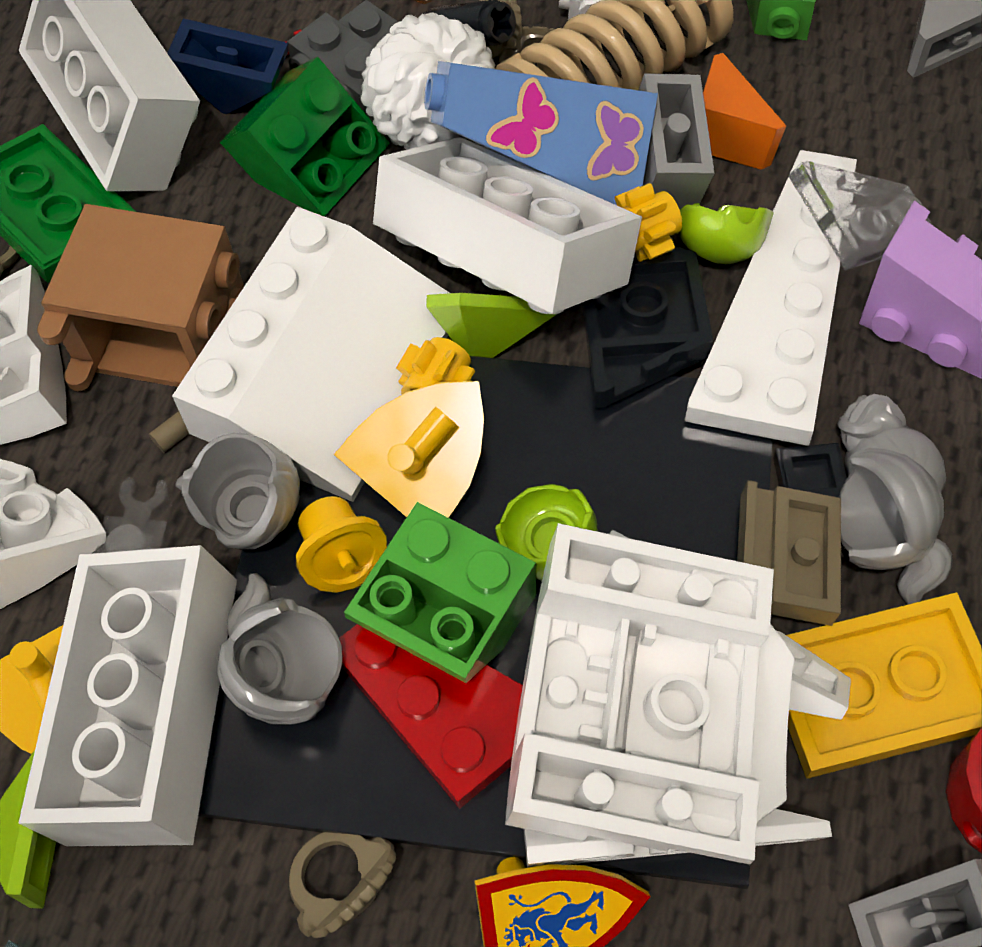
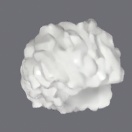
(399, 73)

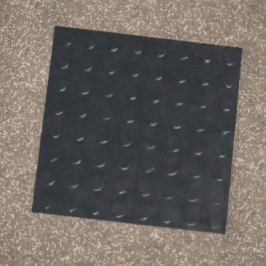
(642, 478)

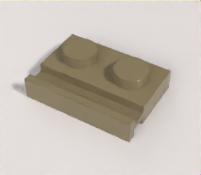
(802, 542)

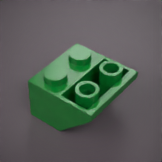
(306, 139)

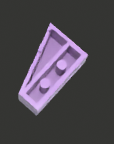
(929, 294)

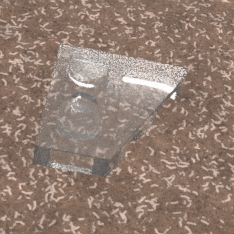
(853, 209)

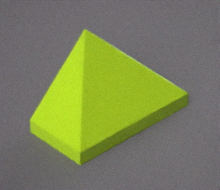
(484, 322)
(24, 853)

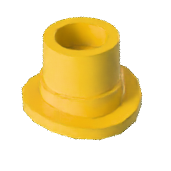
(337, 545)

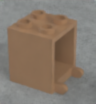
(138, 295)

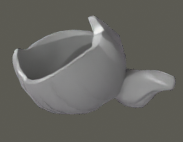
(241, 490)
(894, 520)
(277, 657)

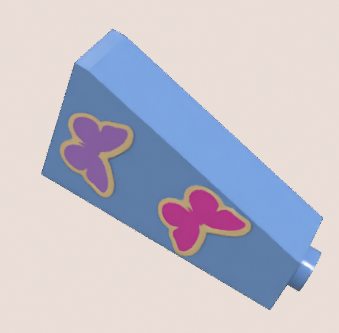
(557, 126)

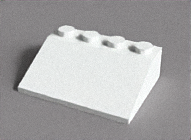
(310, 347)

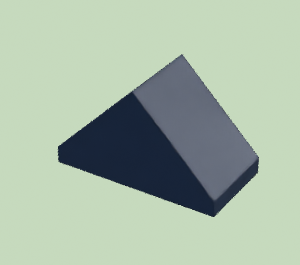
(226, 64)

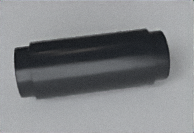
(489, 17)

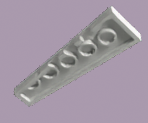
(775, 336)

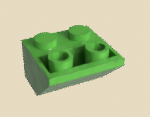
(445, 593)

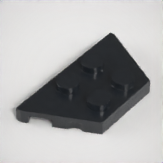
(647, 326)

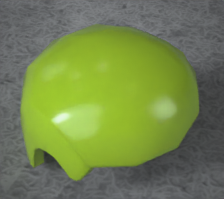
(724, 234)
(533, 518)

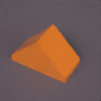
(738, 118)

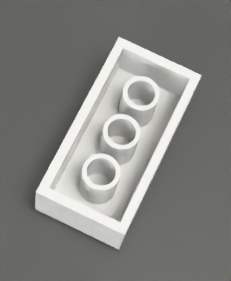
(111, 88)
(506, 223)
(131, 700)

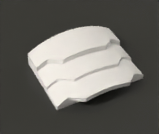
(651, 699)

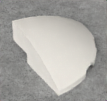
(29, 369)
(39, 532)

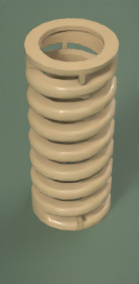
(604, 25)

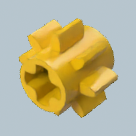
(659, 219)
(434, 363)

